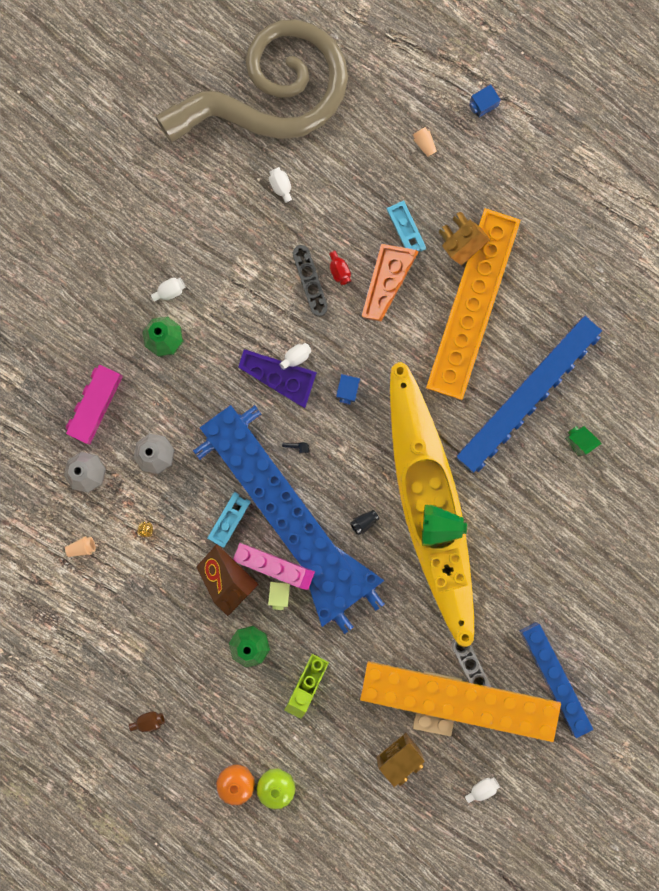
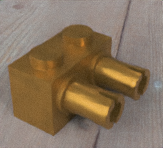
(465, 241)

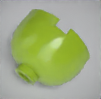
(275, 789)

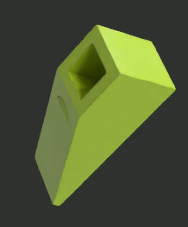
(306, 686)

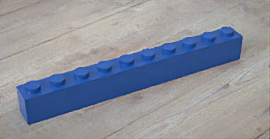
(528, 394)

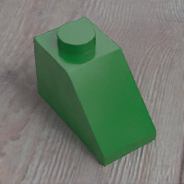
(582, 440)

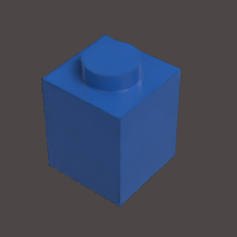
(484, 101)
(347, 389)

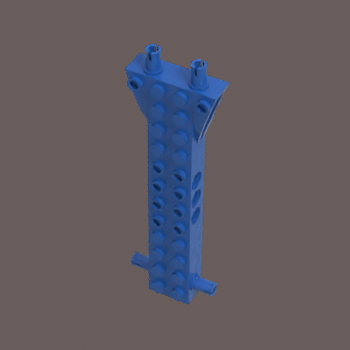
(337, 576)

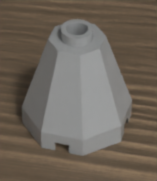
(161, 457)
(91, 473)

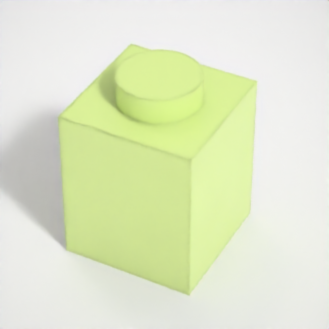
(279, 595)

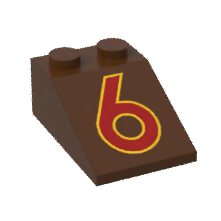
(225, 580)

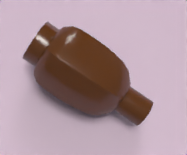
(148, 722)

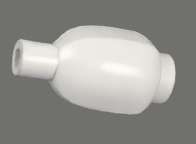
(280, 184)
(169, 289)
(296, 355)
(483, 790)

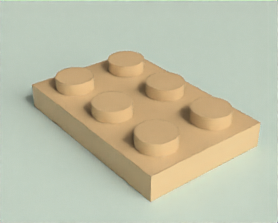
(431, 723)

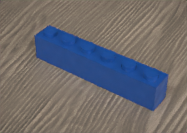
(556, 679)

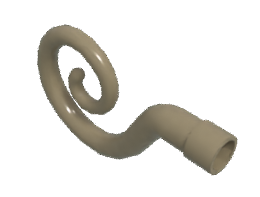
(180, 118)

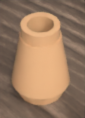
(424, 141)
(81, 547)

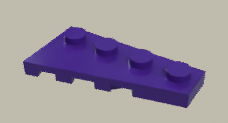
(291, 382)

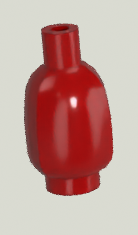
(339, 269)

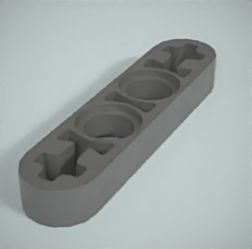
(308, 281)

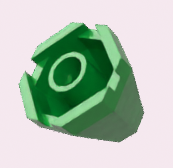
(168, 341)
(441, 526)
(255, 640)

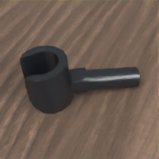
(302, 446)

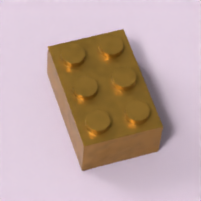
(400, 760)

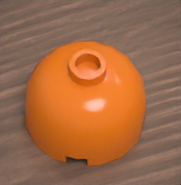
(235, 785)

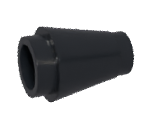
(363, 522)

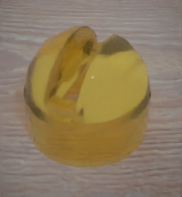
(145, 529)

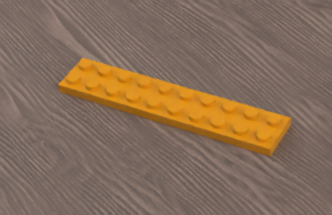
(472, 306)
(460, 701)

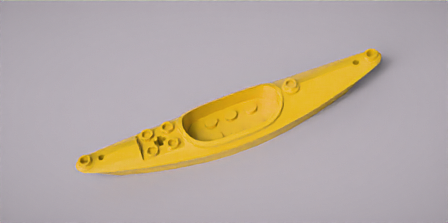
(427, 480)

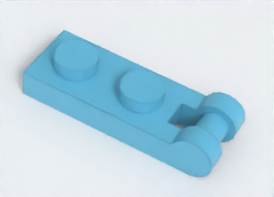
(405, 226)
(228, 520)

